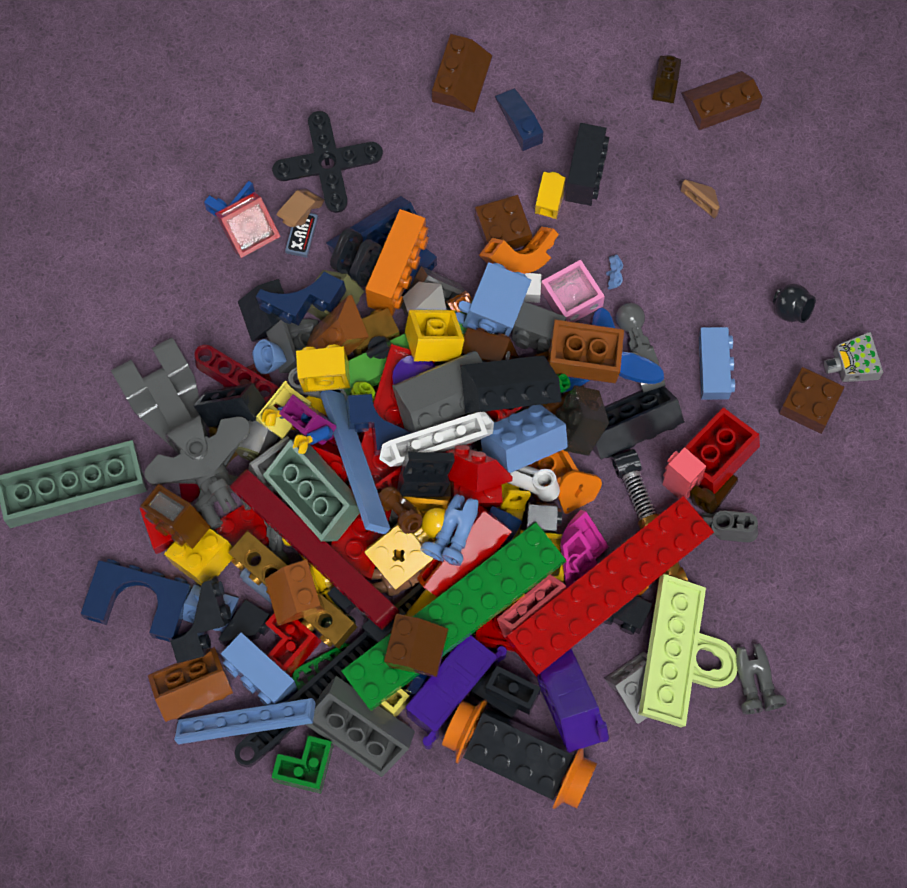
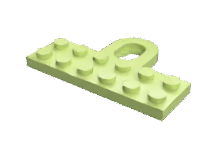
(673, 652)

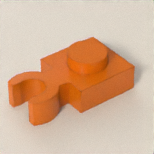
(454, 302)

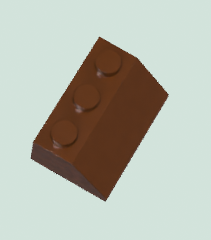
(461, 74)
(722, 99)

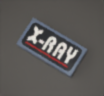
(301, 237)

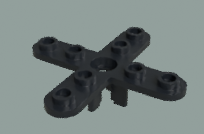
(325, 149)

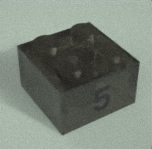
(584, 419)

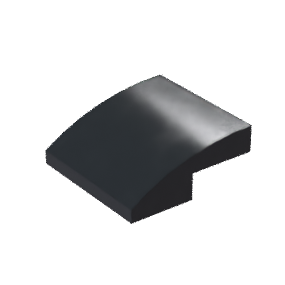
(425, 474)

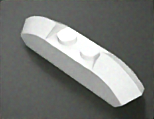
(438, 438)

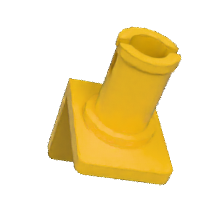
(512, 497)

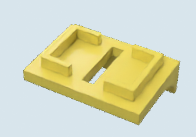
(280, 398)

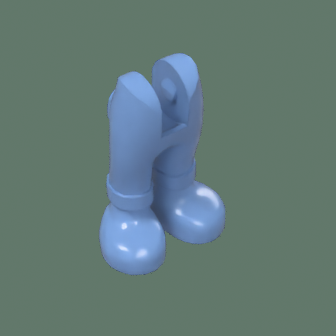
(460, 515)

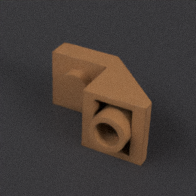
(298, 207)

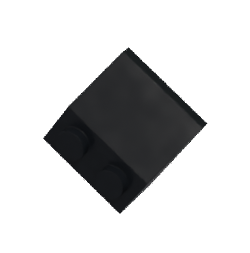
(255, 319)

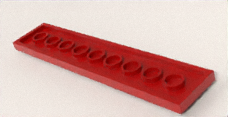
(356, 537)
(609, 586)

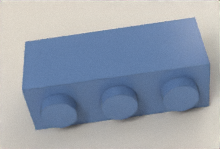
(716, 363)

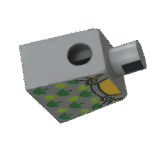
(856, 360)

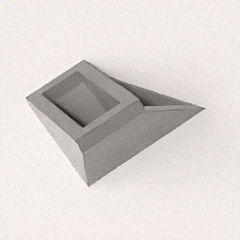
(425, 297)

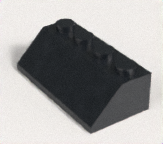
(509, 384)
(638, 419)

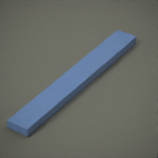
(355, 464)

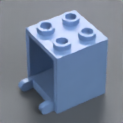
(495, 301)

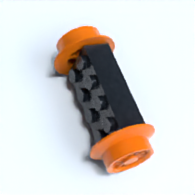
(518, 753)

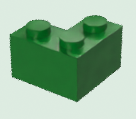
(307, 772)

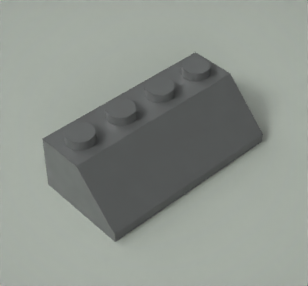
(433, 395)
(367, 735)

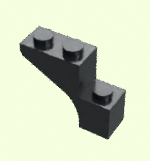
(209, 615)

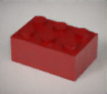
(723, 448)

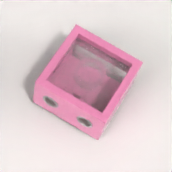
(572, 292)

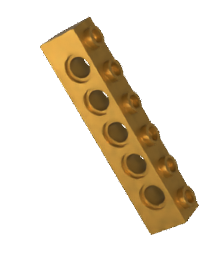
(250, 547)

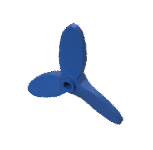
(632, 365)

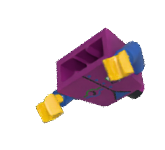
(304, 418)

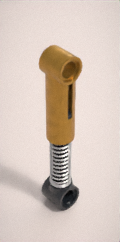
(629, 469)

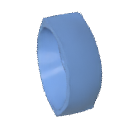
(268, 356)

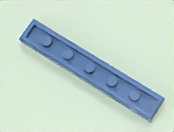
(245, 721)

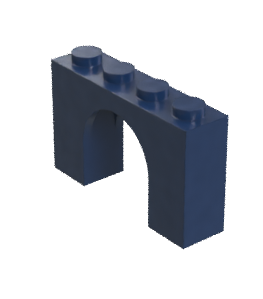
(112, 579)

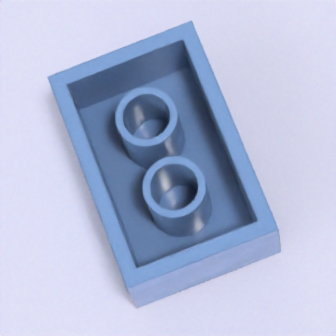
(525, 438)
(258, 671)

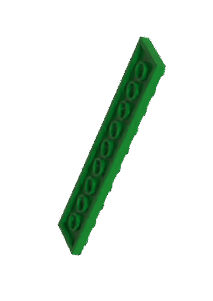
(463, 608)

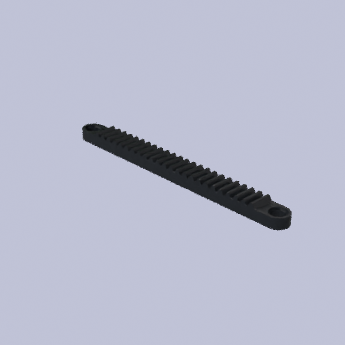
(265, 741)

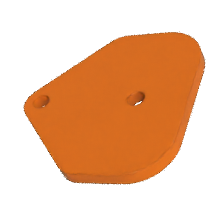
(575, 496)

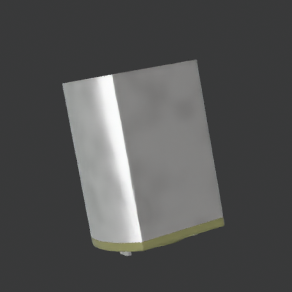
(257, 442)

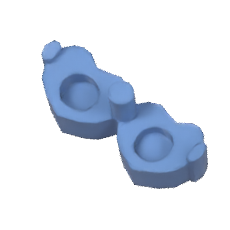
(615, 275)

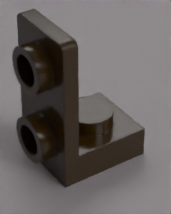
(667, 79)
(707, 500)

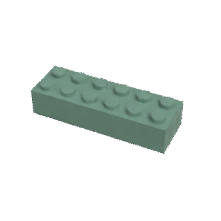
(71, 484)

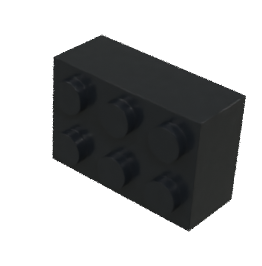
(587, 164)

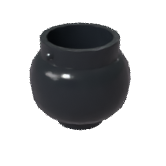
(794, 303)

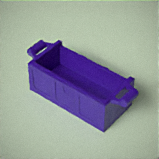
(454, 681)
(572, 704)

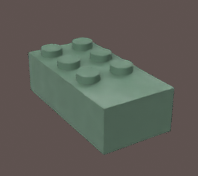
(313, 491)

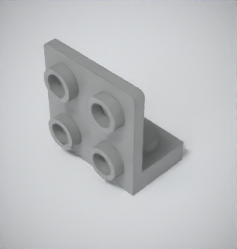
(629, 683)

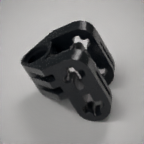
(357, 259)

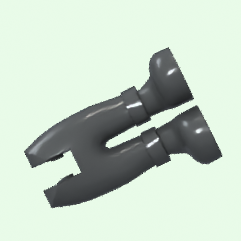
(762, 669)

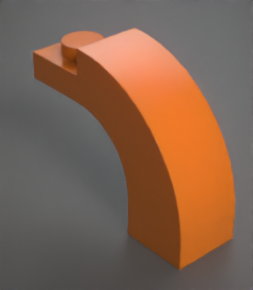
(525, 260)

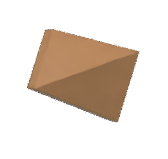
(702, 195)

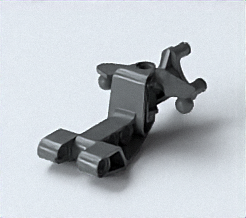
(167, 406)

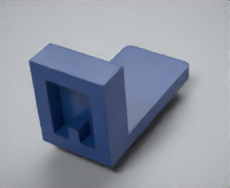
(215, 205)

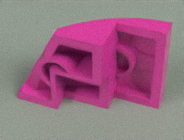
(581, 547)

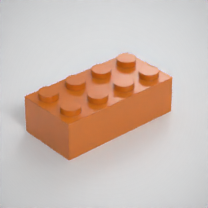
(397, 261)

